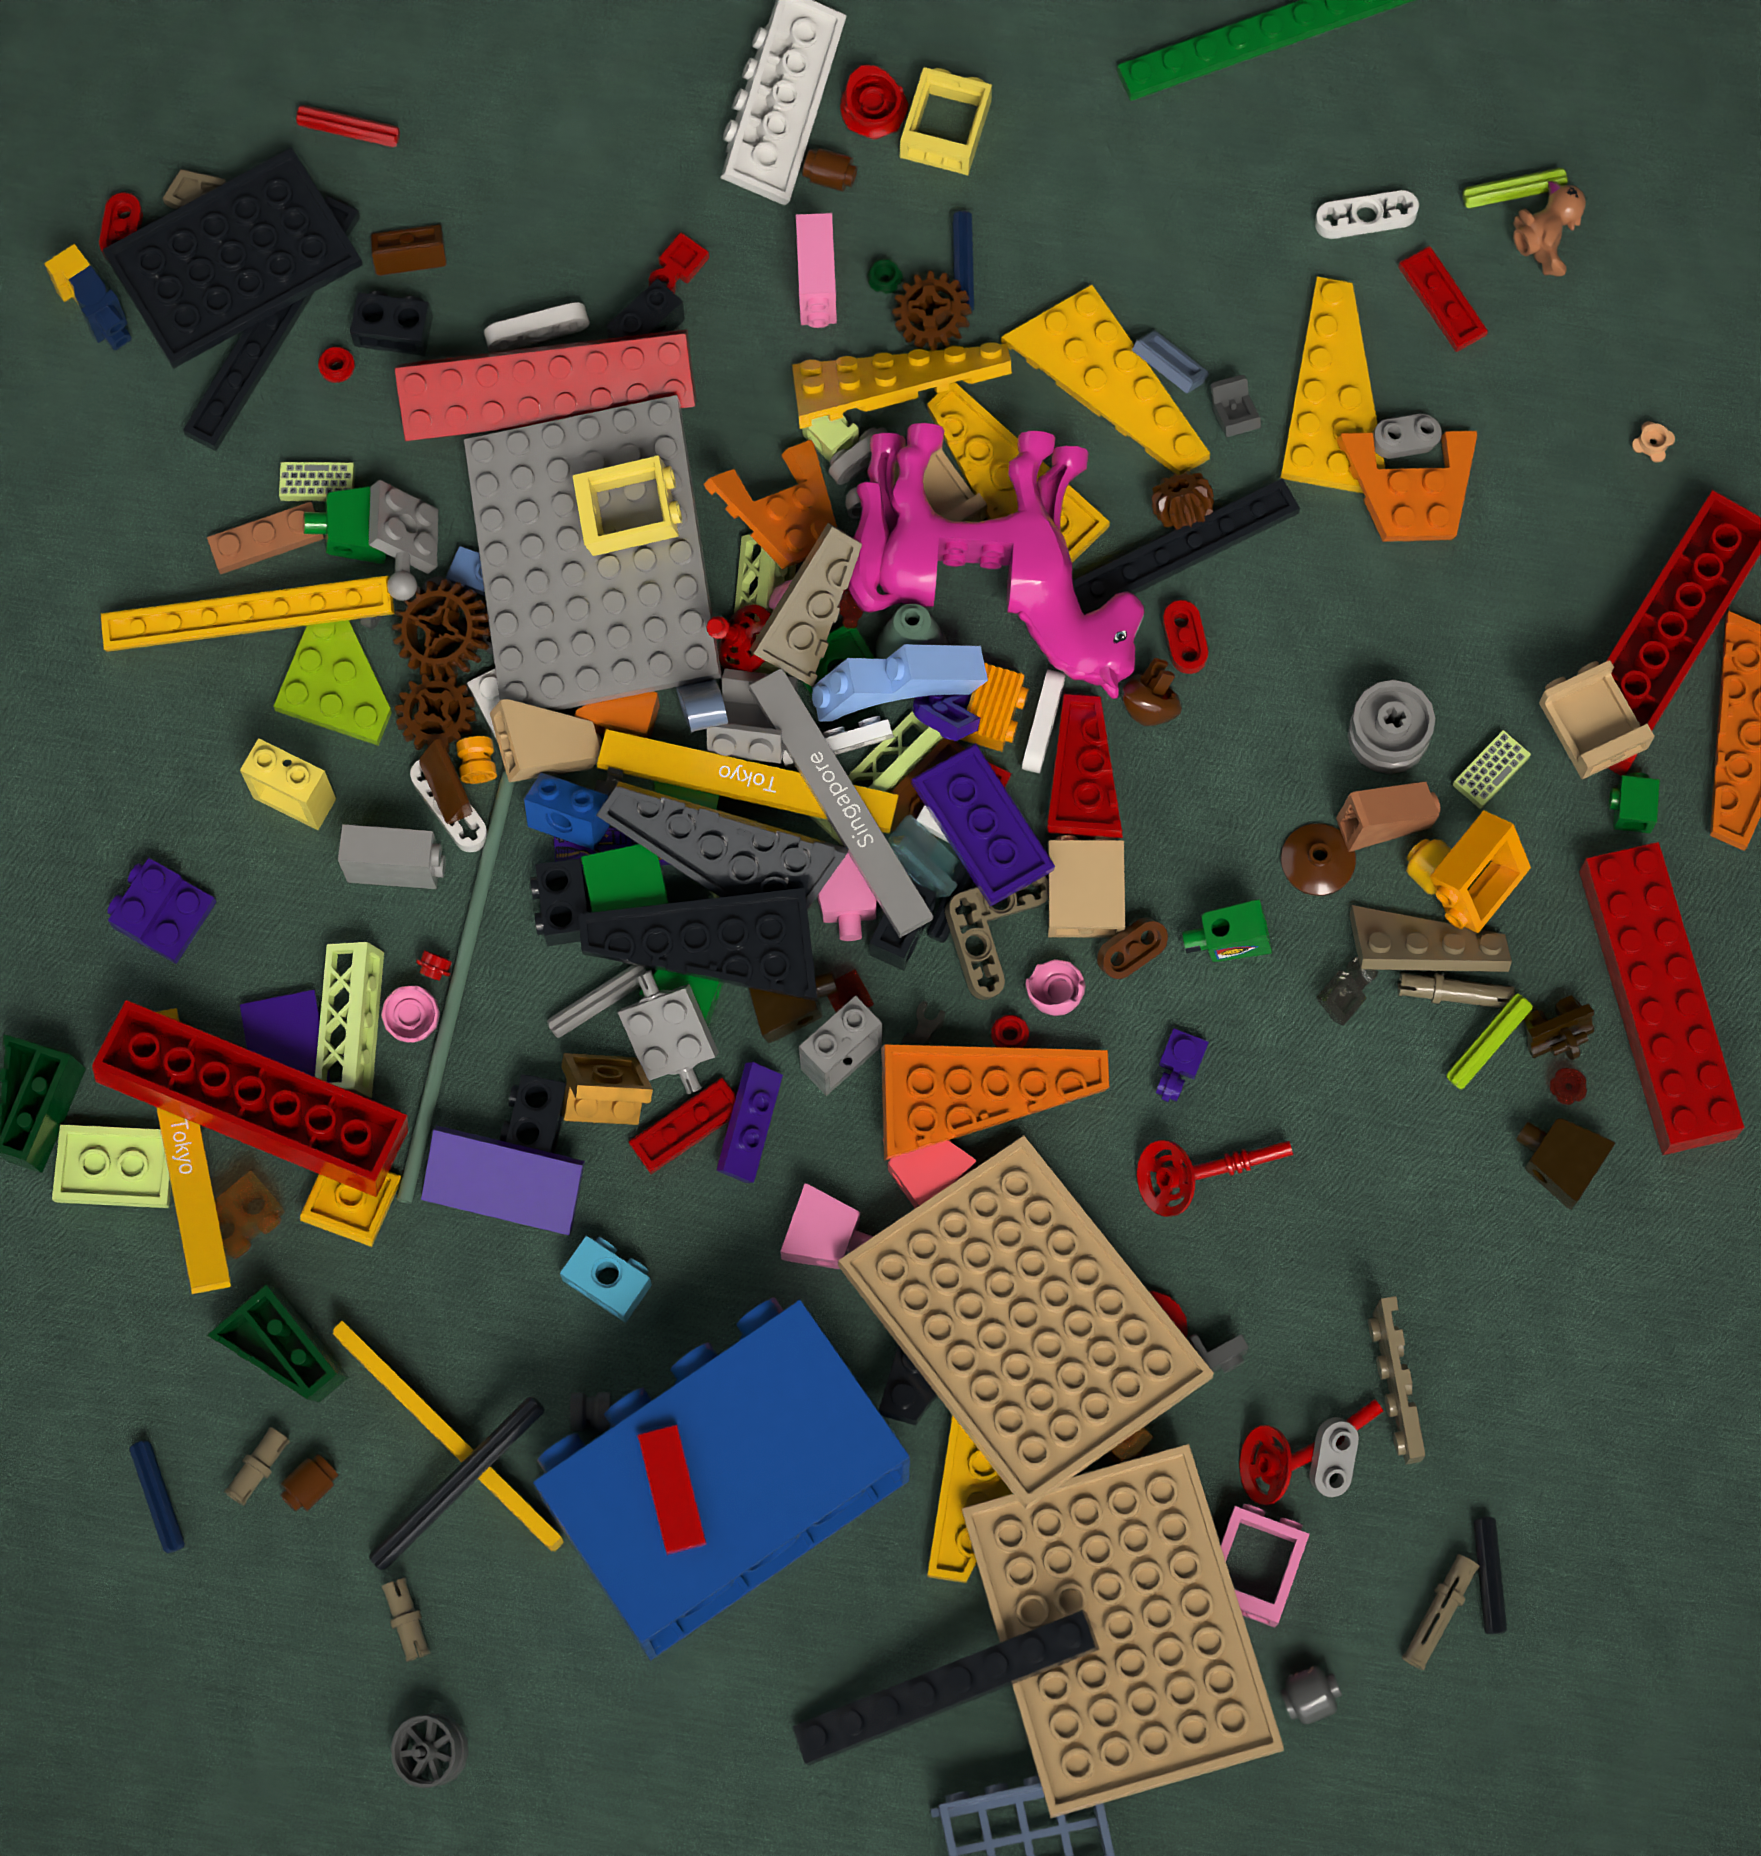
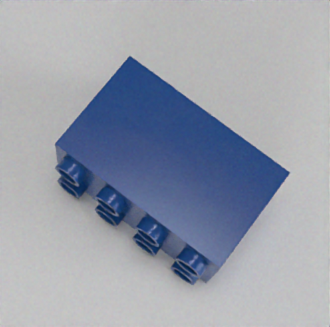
(775, 1459)

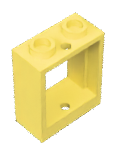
(938, 151)
(617, 476)
(294, 790)

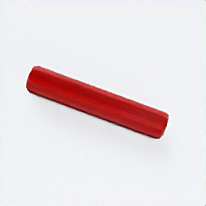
(348, 126)

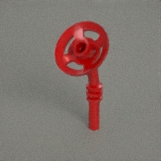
(737, 636)
(1179, 1176)
(1277, 1465)

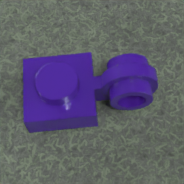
(1183, 1057)

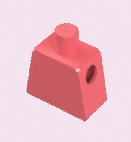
(929, 1170)

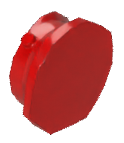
(873, 103)

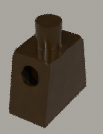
(783, 1014)
(1564, 1158)

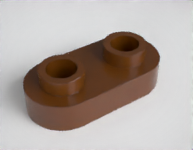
(1131, 950)

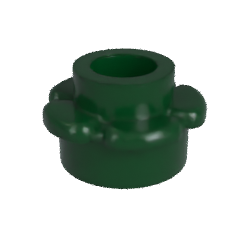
(882, 268)

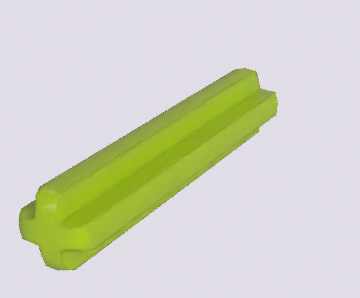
(1512, 187)
(1489, 1041)

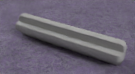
(595, 1001)

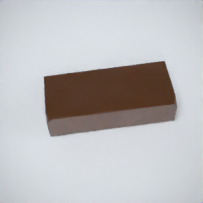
(408, 250)
(444, 783)

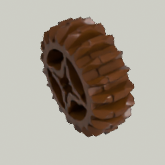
(448, 616)

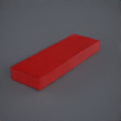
(1443, 299)
(684, 1126)
(671, 1490)

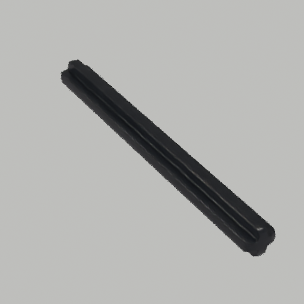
(456, 1483)

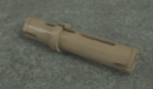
(1452, 990)
(1461, 1570)

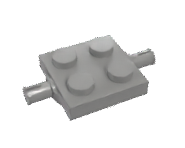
(668, 1032)

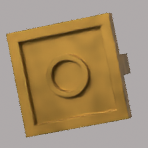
(604, 1089)

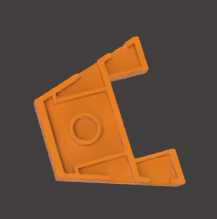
(1413, 501)
(788, 520)

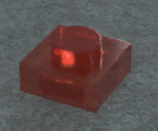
(849, 987)

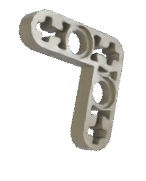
(981, 914)

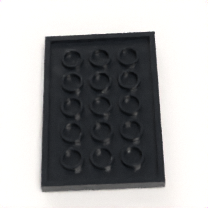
(232, 257)

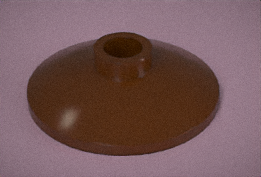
(1316, 876)

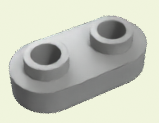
(1408, 434)
(851, 462)
(1333, 1459)

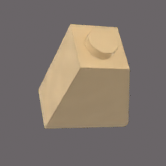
(542, 741)

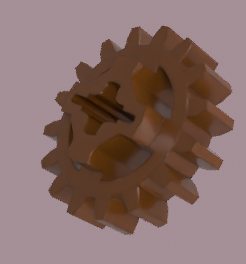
(917, 309)
(426, 723)

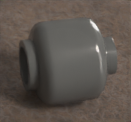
(1311, 1695)

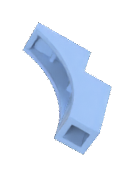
(903, 675)

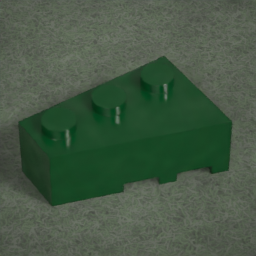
(34, 1100)
(281, 1344)

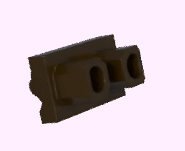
(1562, 1032)

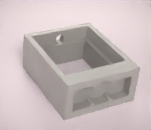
(848, 1034)

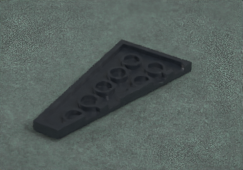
(733, 940)

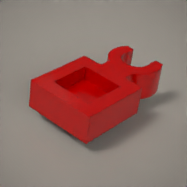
(680, 261)

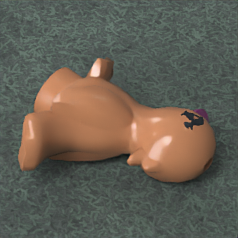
(1542, 231)

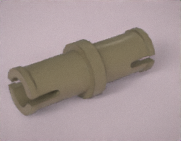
(256, 1466)
(406, 1619)

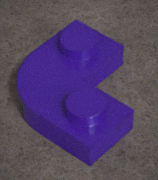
(946, 715)

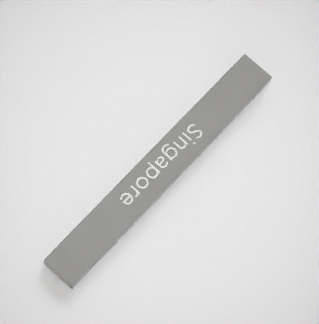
(841, 803)

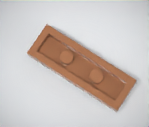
(261, 539)

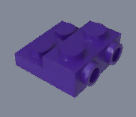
(160, 910)

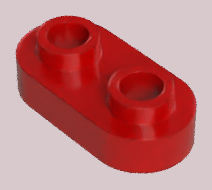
(113, 226)
(1187, 638)

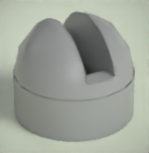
(853, 504)

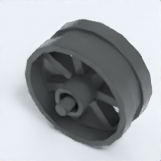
(429, 1750)

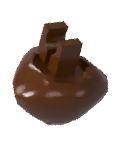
(1149, 696)

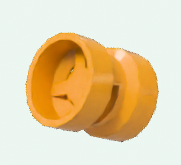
(476, 759)

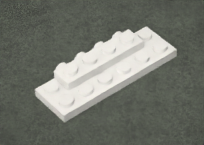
(781, 97)

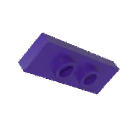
(749, 1122)

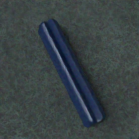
(964, 253)
(157, 1496)

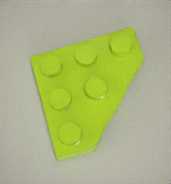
(334, 684)

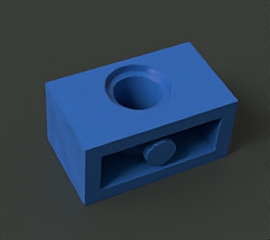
(565, 811)

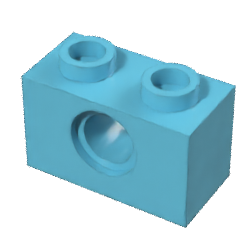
(617, 1298)

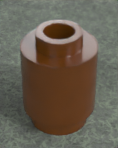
(830, 169)
(308, 1483)

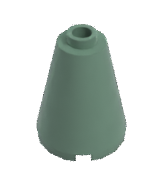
(908, 625)

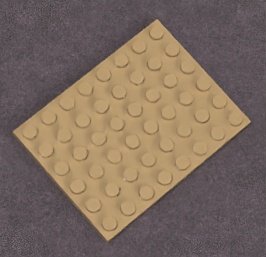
(1025, 1321)
(1175, 1661)

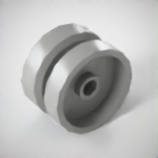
(1391, 727)

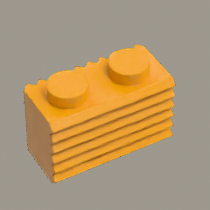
(996, 706)

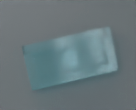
(924, 857)

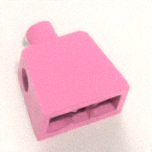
(847, 900)
(821, 1230)

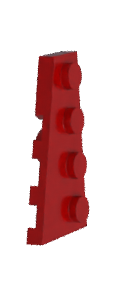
(1083, 775)

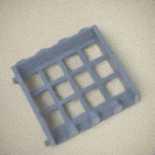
(1000, 1796)

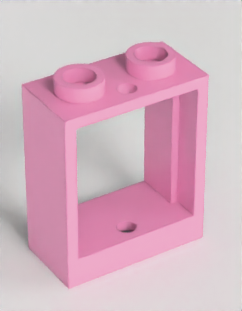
(816, 269)
(1286, 1529)

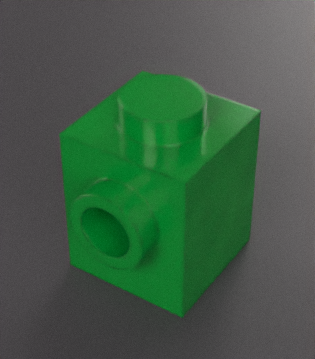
(1635, 803)

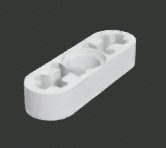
(1393, 221)
(536, 327)
(1043, 721)
(455, 831)

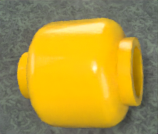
(1424, 860)

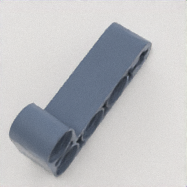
(702, 705)

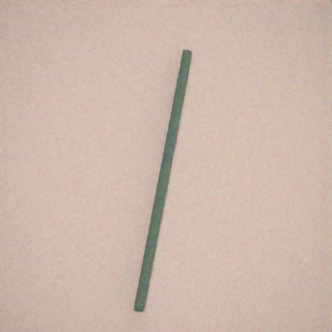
(455, 991)

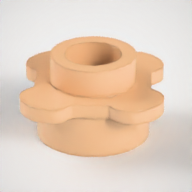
(1657, 432)

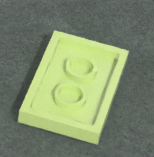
(111, 1167)

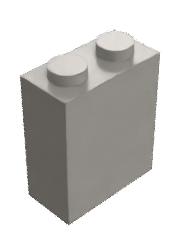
(390, 856)

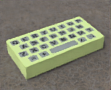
(314, 480)
(1491, 769)

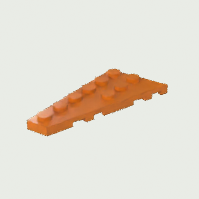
(1738, 745)
(959, 1090)

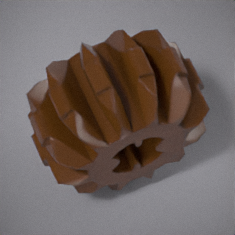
(1182, 500)

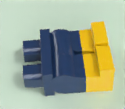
(101, 309)

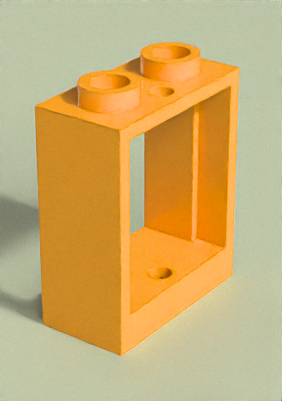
(1484, 841)

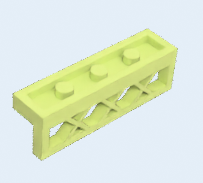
(769, 577)
(907, 760)
(361, 1015)

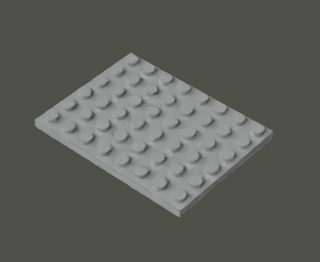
(577, 623)

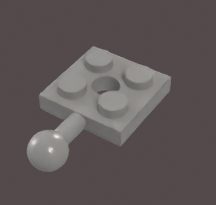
(390, 516)

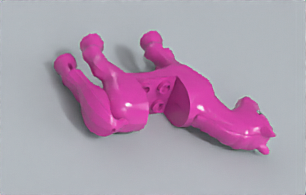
(907, 539)

